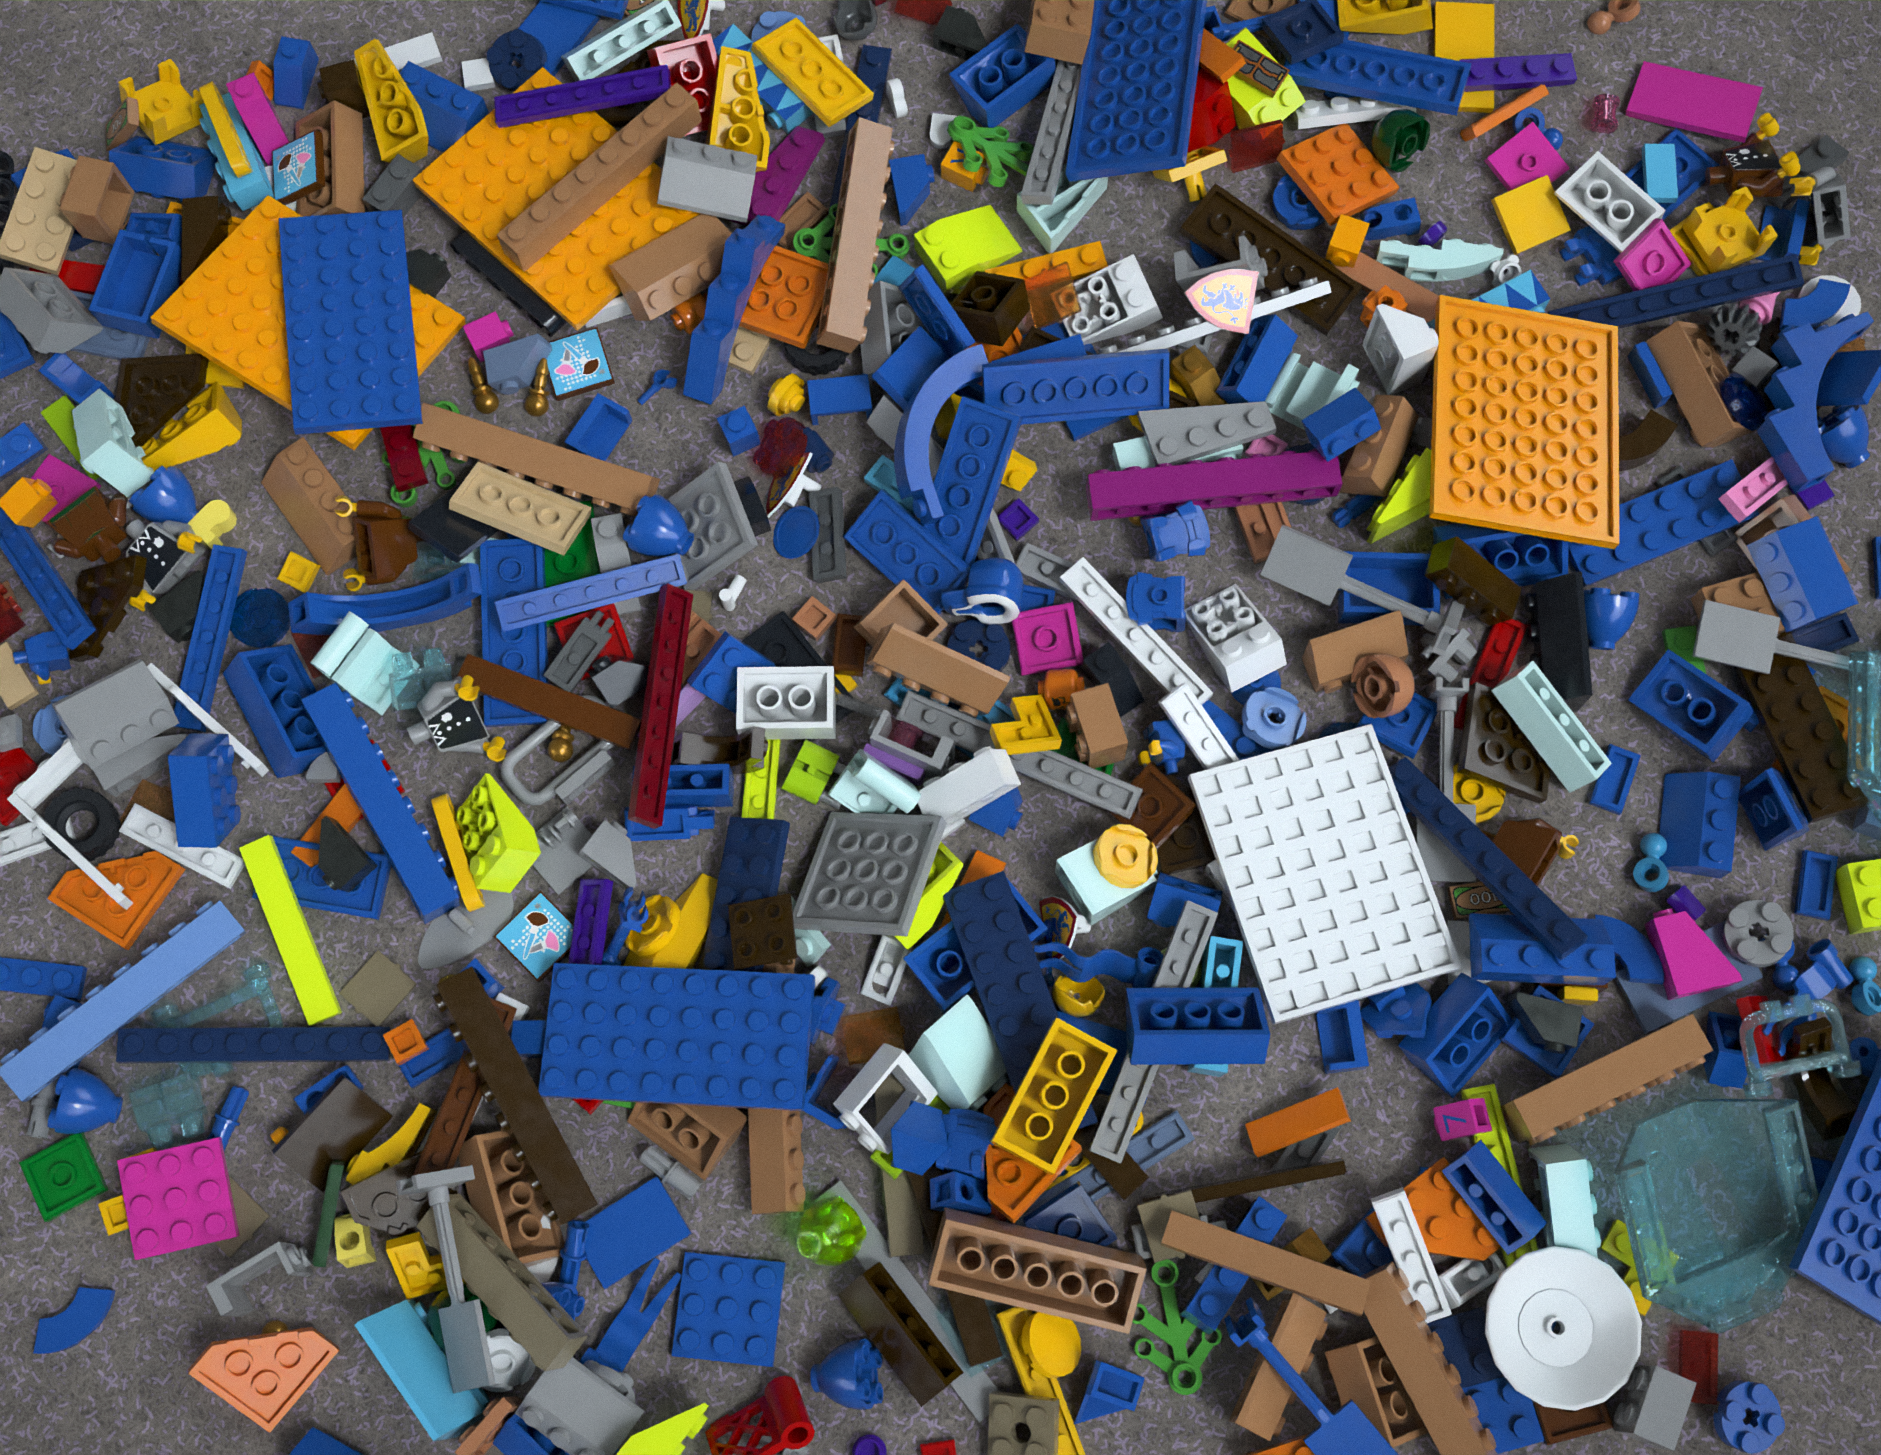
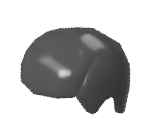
(855, 12)

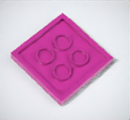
(178, 1198)

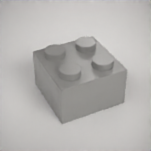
(1654, 1406)

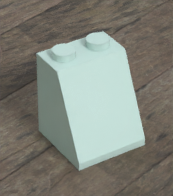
(1089, 889)
(961, 1057)

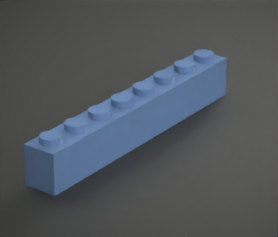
(120, 1002)

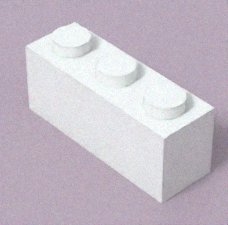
(969, 785)

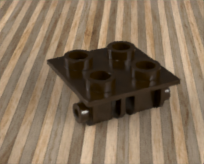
(763, 932)

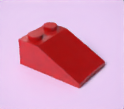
(692, 66)
(1212, 111)

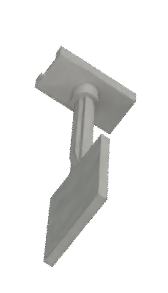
(1321, 570)
(1750, 640)
(1437, 858)
(462, 1321)

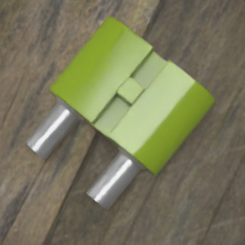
(812, 773)

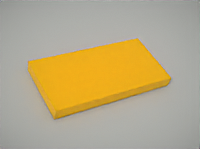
(1466, 33)
(812, 72)

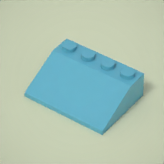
(421, 1369)

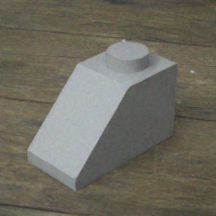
(611, 854)

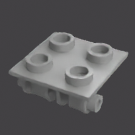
(560, 848)

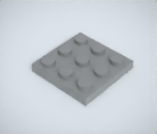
(718, 525)

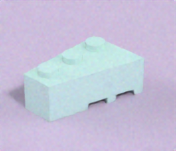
(1070, 204)
(107, 444)
(1566, 1198)

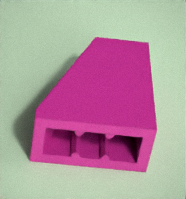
(258, 115)
(1688, 956)

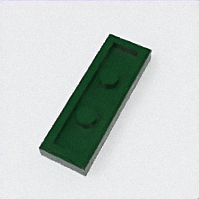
(328, 1213)

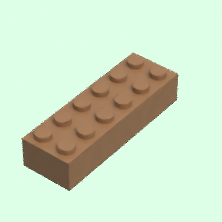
(1610, 1077)
(1036, 1270)

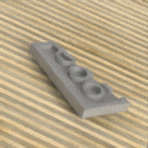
(1194, 432)

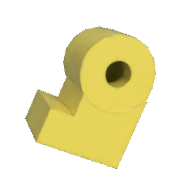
(212, 522)
(352, 1242)

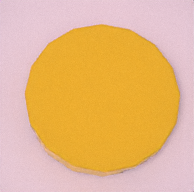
(1487, 801)
(1125, 856)
(658, 929)
(1051, 1344)

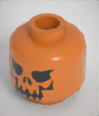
(1058, 686)

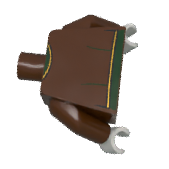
(91, 527)

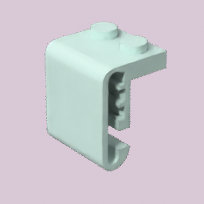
(1305, 390)
(359, 662)
(873, 787)

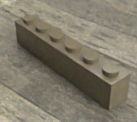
(508, 1288)

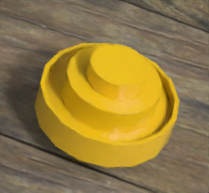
(786, 395)

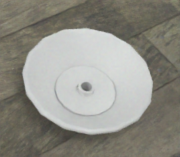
(1596, 1336)

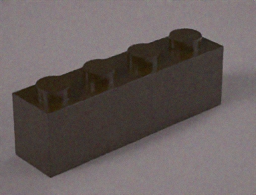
(900, 1333)

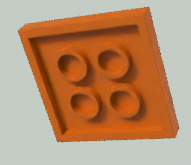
(1337, 173)
(787, 297)

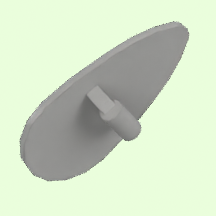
(463, 931)

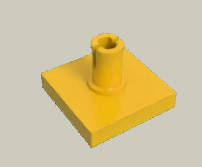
(1196, 162)

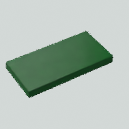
(576, 564)

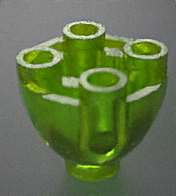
(830, 1232)

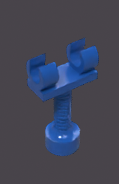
(629, 920)

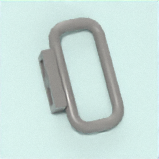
(570, 782)

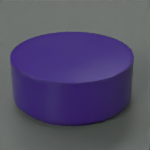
(1434, 234)

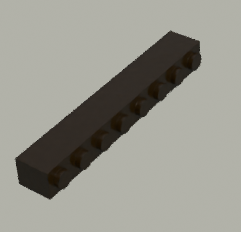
(514, 1097)

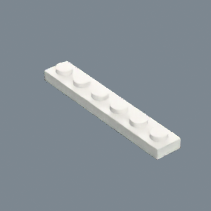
(1139, 641)

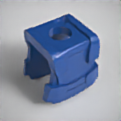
(1177, 532)
(1157, 601)
(814, 1087)
(967, 1140)

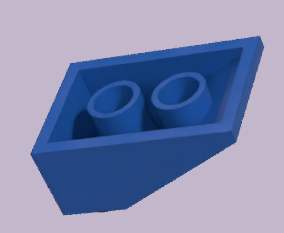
(1691, 705)
(1772, 809)

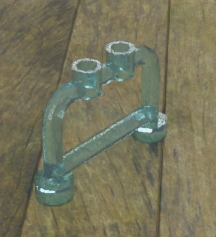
(257, 984)
(1771, 1012)

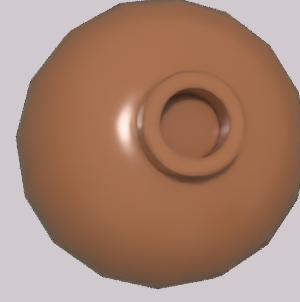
(1382, 685)

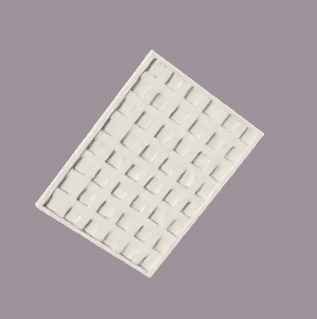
(1323, 873)

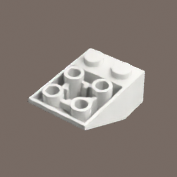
(1113, 303)
(1235, 637)

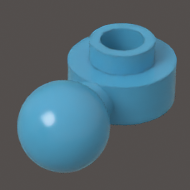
(1652, 846)
(1866, 994)

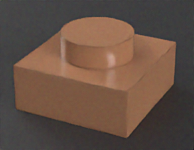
(814, 618)

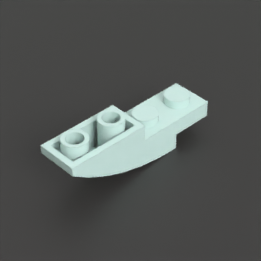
(1449, 262)

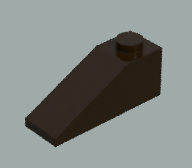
(203, 230)

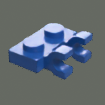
(1597, 252)

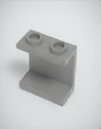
(1188, 272)
(933, 767)
(228, 1289)

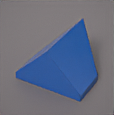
(918, 1138)
(1108, 1392)

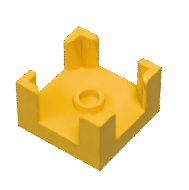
(164, 105)
(1726, 233)

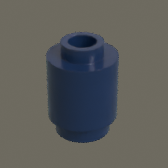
(822, 454)

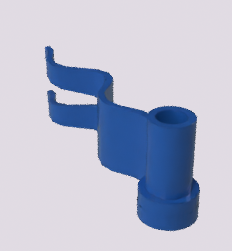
(1137, 971)
(1816, 980)
(631, 1324)

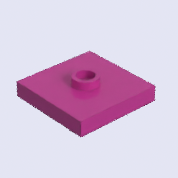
(1526, 159)
(1652, 258)
(65, 482)
(1047, 639)

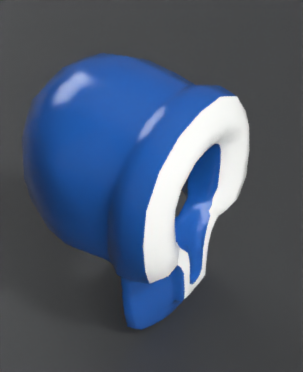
(994, 585)

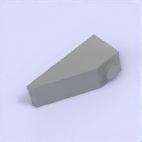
(614, 552)
(136, 764)

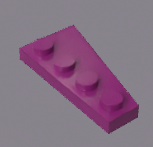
(784, 174)

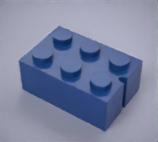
(136, 283)
(1394, 574)
(203, 790)

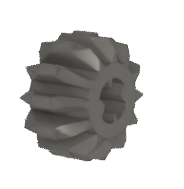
(1734, 328)

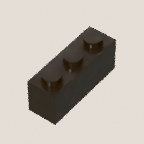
(1472, 581)

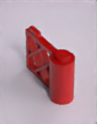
(782, 1413)

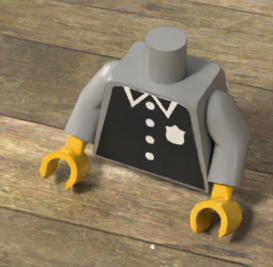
(1827, 210)
(169, 555)
(454, 720)

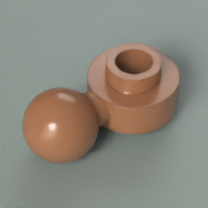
(1619, 11)

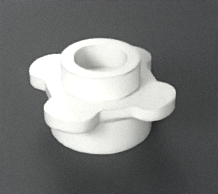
(1498, 268)

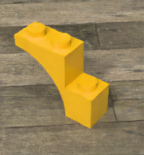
(1018, 469)

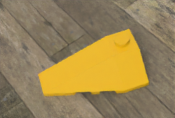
(392, 107)
(736, 110)
(199, 432)
(692, 931)

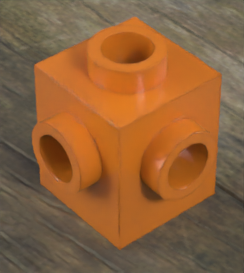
(1383, 296)

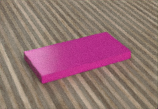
(1694, 101)

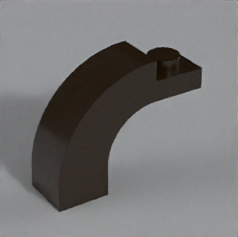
(1645, 441)
(742, 751)
(1818, 1090)

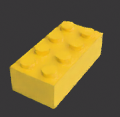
(1053, 1096)

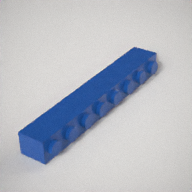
(381, 803)

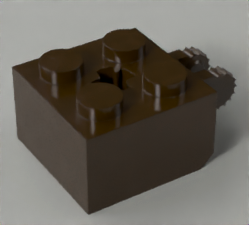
(990, 306)

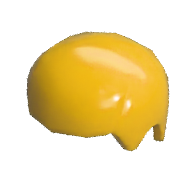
(1090, 994)

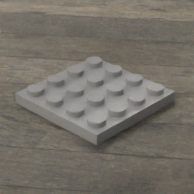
(868, 873)

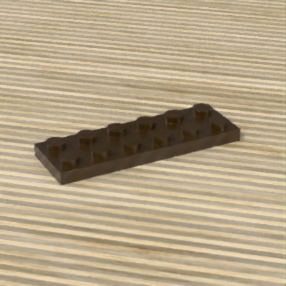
(1224, 218)
(1803, 736)

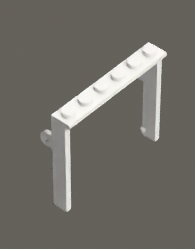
(65, 761)

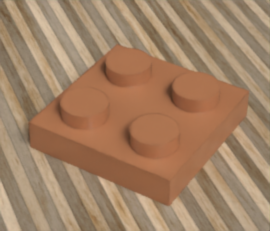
(480, 1438)

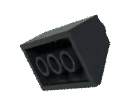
(1561, 636)

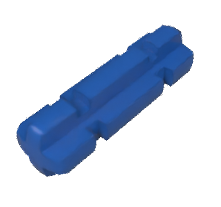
(1353, 509)

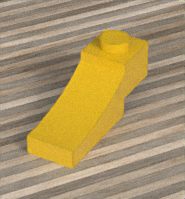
(398, 1147)

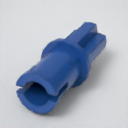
(227, 1119)
(573, 1251)

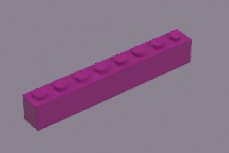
(1212, 484)

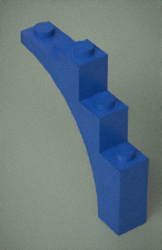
(727, 297)
(1792, 428)

